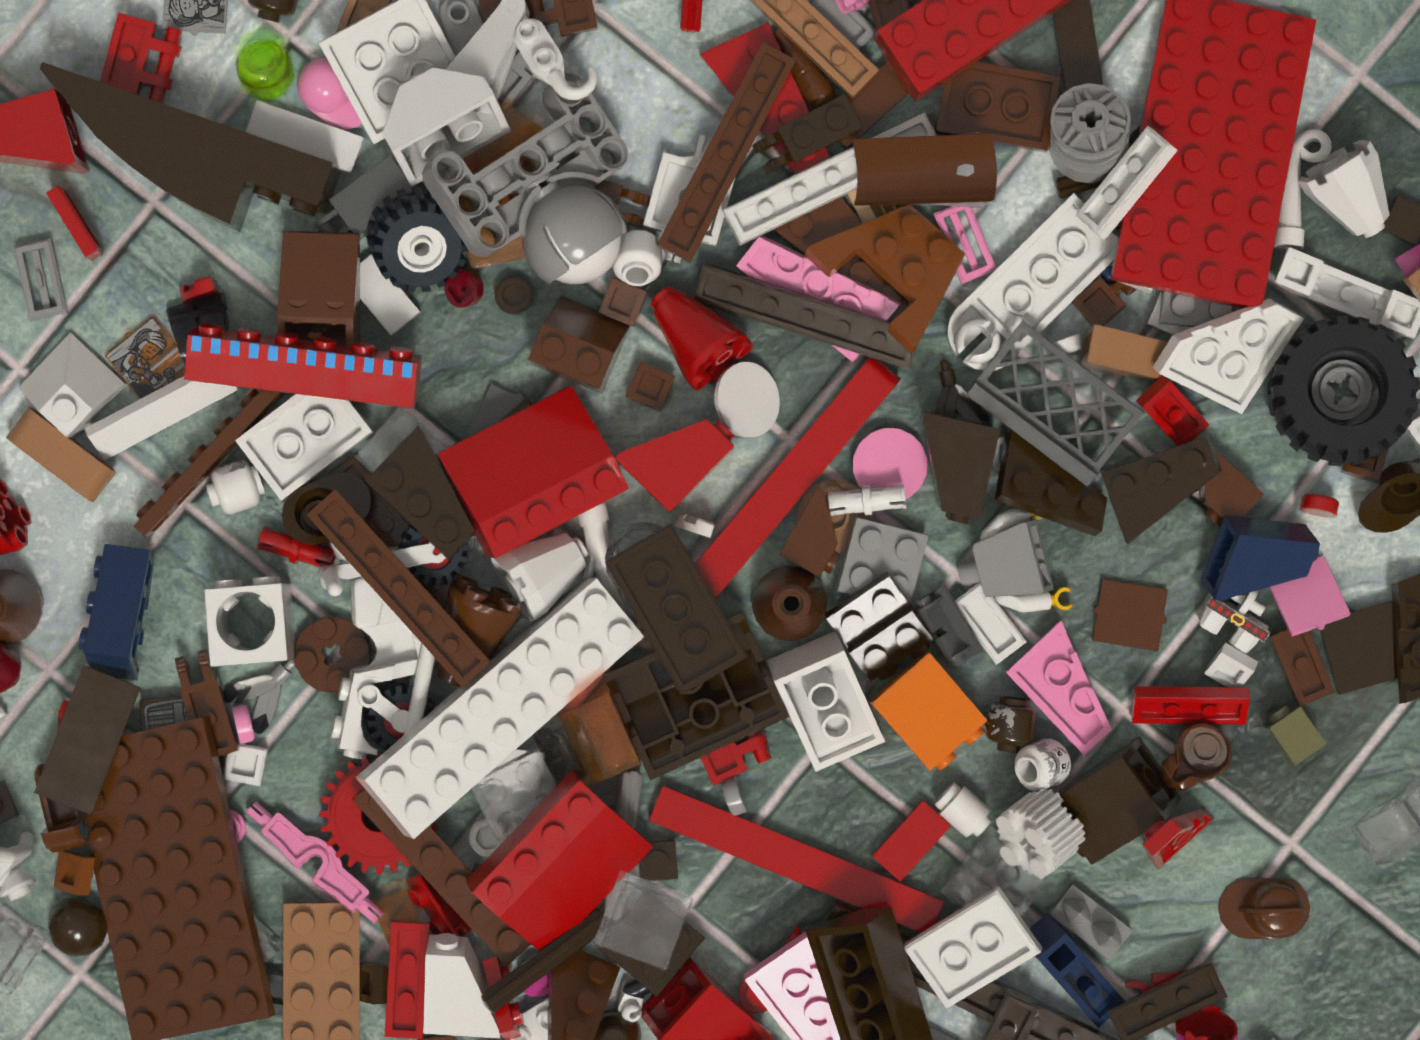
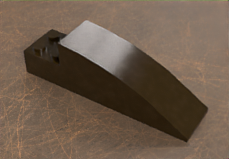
(197, 158)

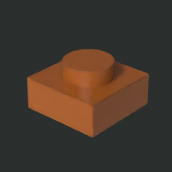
(74, 872)

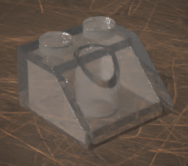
(985, 870)

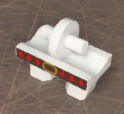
(1249, 628)

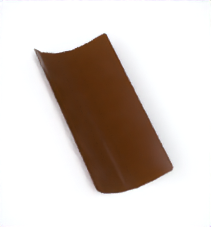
(925, 169)

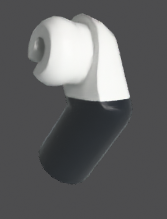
(631, 1000)

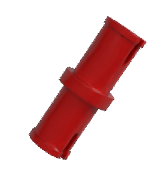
(286, 546)

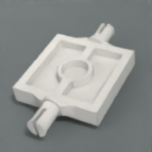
(668, 189)

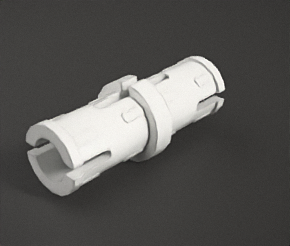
(867, 500)

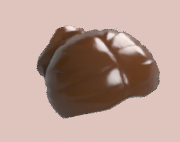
(1198, 756)

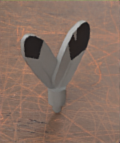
(267, 689)

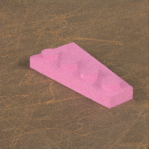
(789, 269)

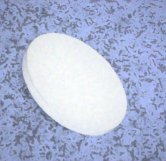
(747, 399)

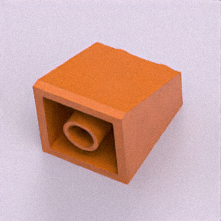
(929, 712)

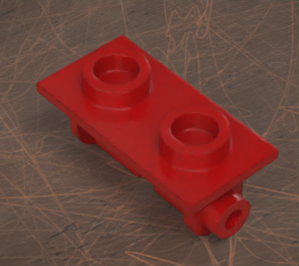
(442, 916)

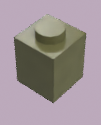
(1293, 733)

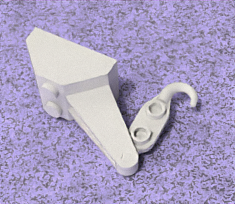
(459, 104)

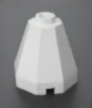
(1350, 188)
(540, 572)

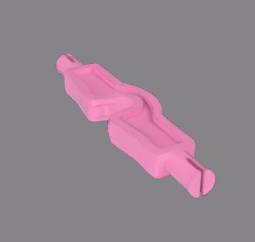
(330, 876)

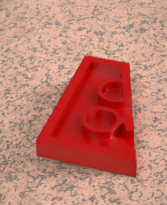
(1168, 839)

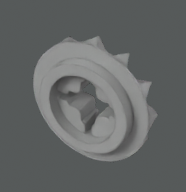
(1358, 384)

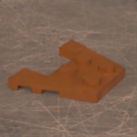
(907, 255)

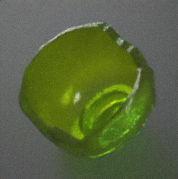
(265, 69)

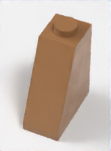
(1121, 353)

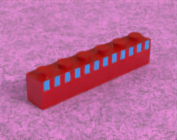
(303, 366)

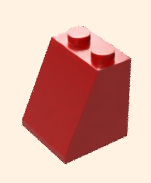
(41, 133)
(678, 461)
(699, 1009)

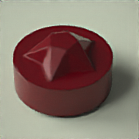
(464, 289)

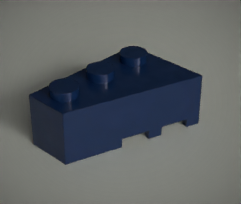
(117, 610)

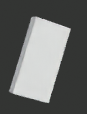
(383, 299)
(989, 624)

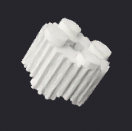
(1039, 833)

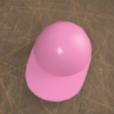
(325, 96)

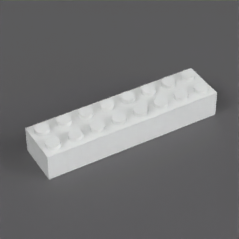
(499, 707)

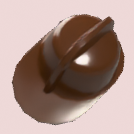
(1264, 908)

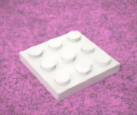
(384, 53)

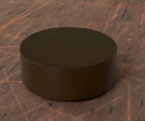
(513, 295)

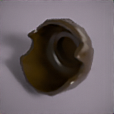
(77, 927)

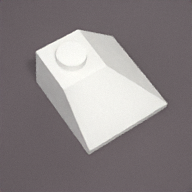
(71, 387)

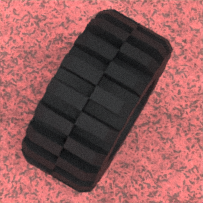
(1375, 352)

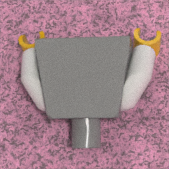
(1013, 564)

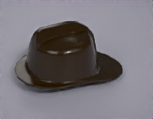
(309, 496)
(1394, 500)

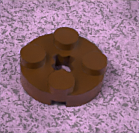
(327, 632)

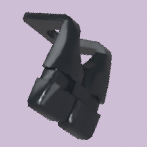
(190, 314)

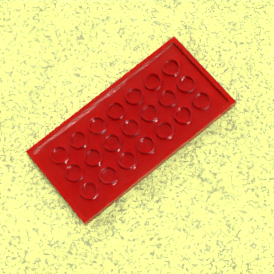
(1230, 103)

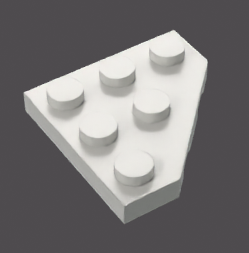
(1231, 353)

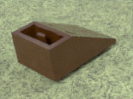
(320, 286)

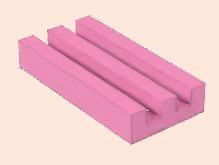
(977, 233)

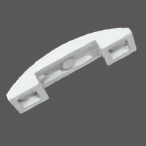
(1348, 294)

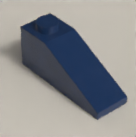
(1074, 971)

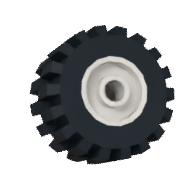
(414, 241)

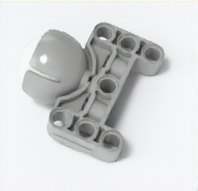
(564, 227)

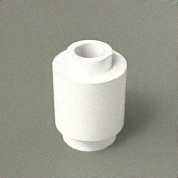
(963, 810)

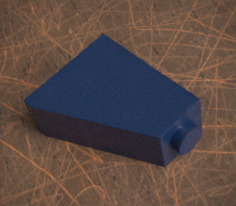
(1257, 555)

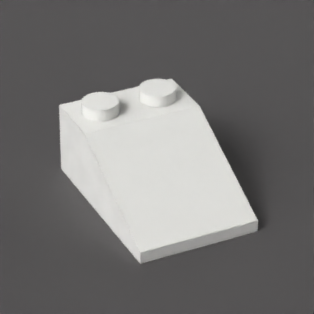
(825, 701)

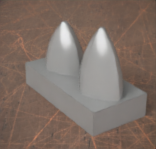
(1090, 921)

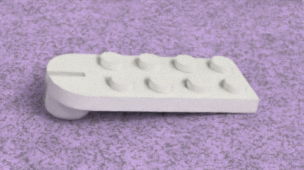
(1031, 285)

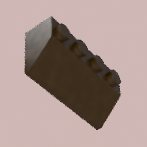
(868, 977)

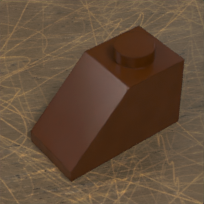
(1228, 494)
(813, 538)

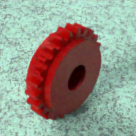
(352, 829)

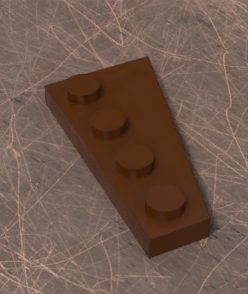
(827, 222)

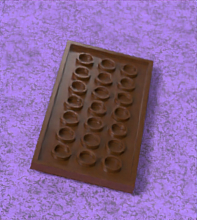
(175, 887)

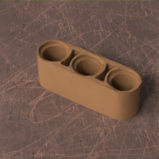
(61, 455)

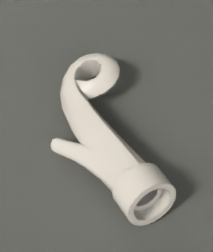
(1289, 227)
(596, 542)

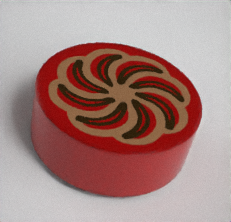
(1319, 505)

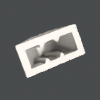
(455, 989)

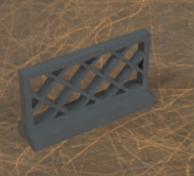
(1035, 430)

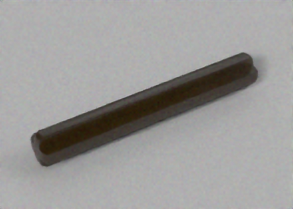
(542, 963)

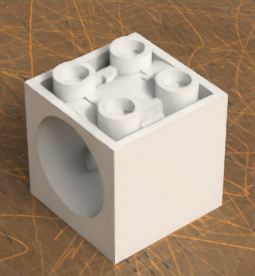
(225, 647)

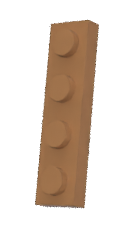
(820, 42)

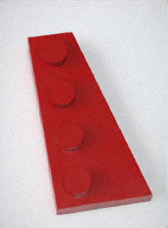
(730, 64)

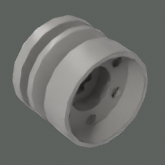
(1083, 151)

